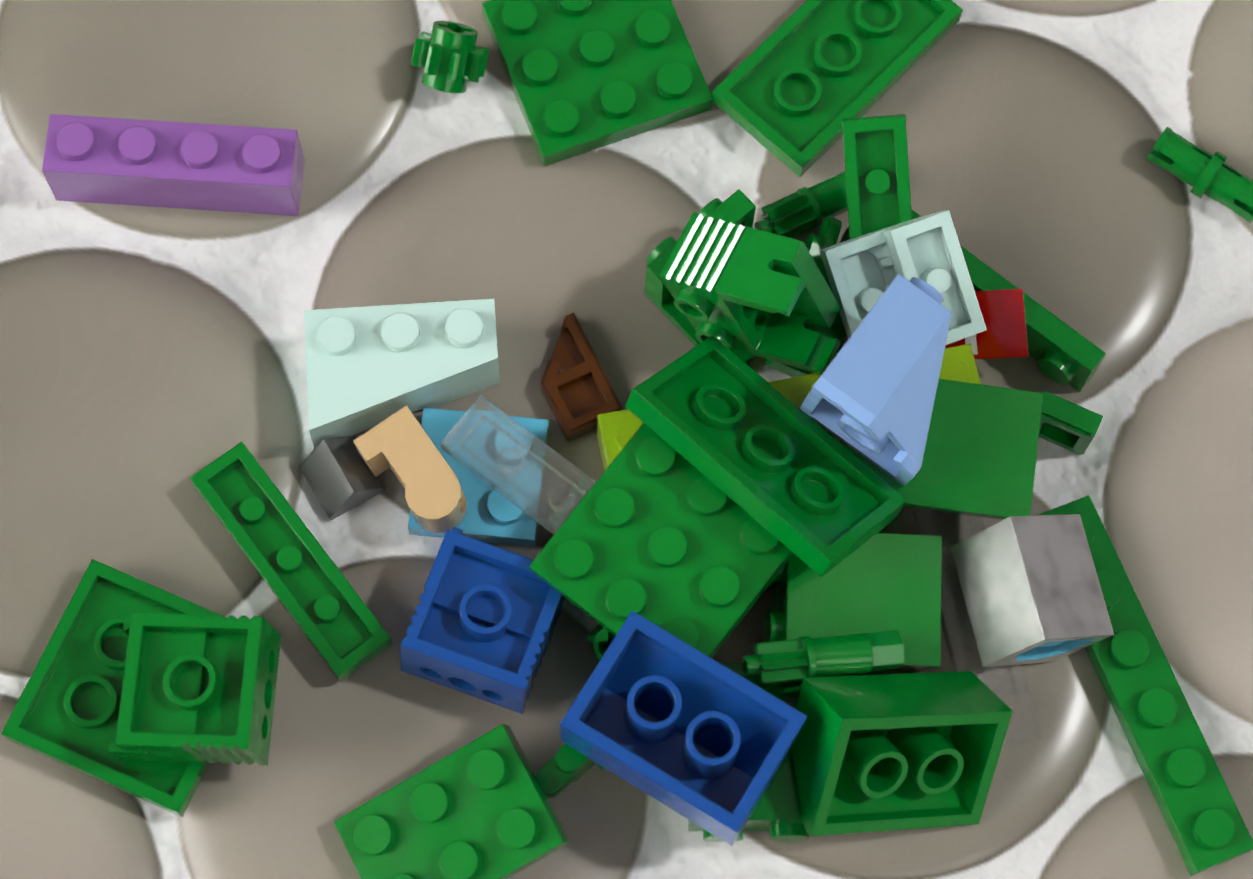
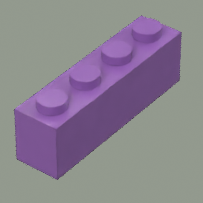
(174, 164)

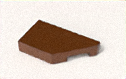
(576, 383)

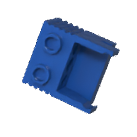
(481, 622)

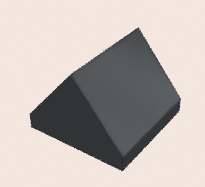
(340, 476)

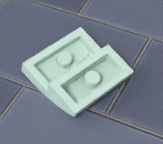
(917, 248)

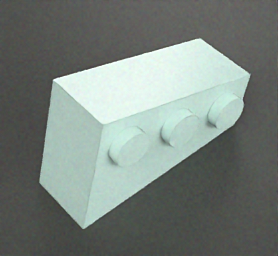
(393, 356)

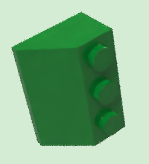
(896, 751)

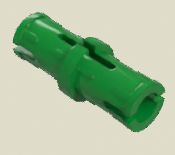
(1204, 172)

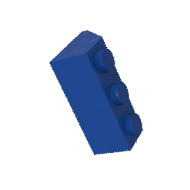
(681, 727)

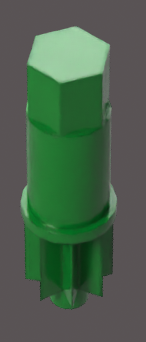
(805, 208)
(824, 656)

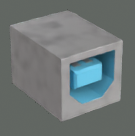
(1031, 590)

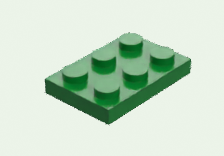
(457, 819)

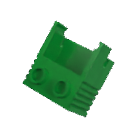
(752, 292)
(197, 689)

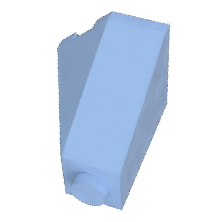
(886, 379)

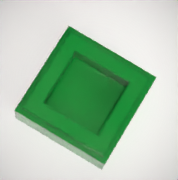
(1067, 423)

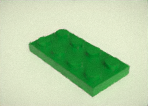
(828, 67)
(766, 454)

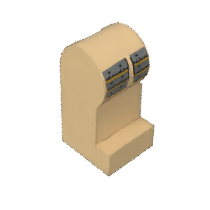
(427, 478)

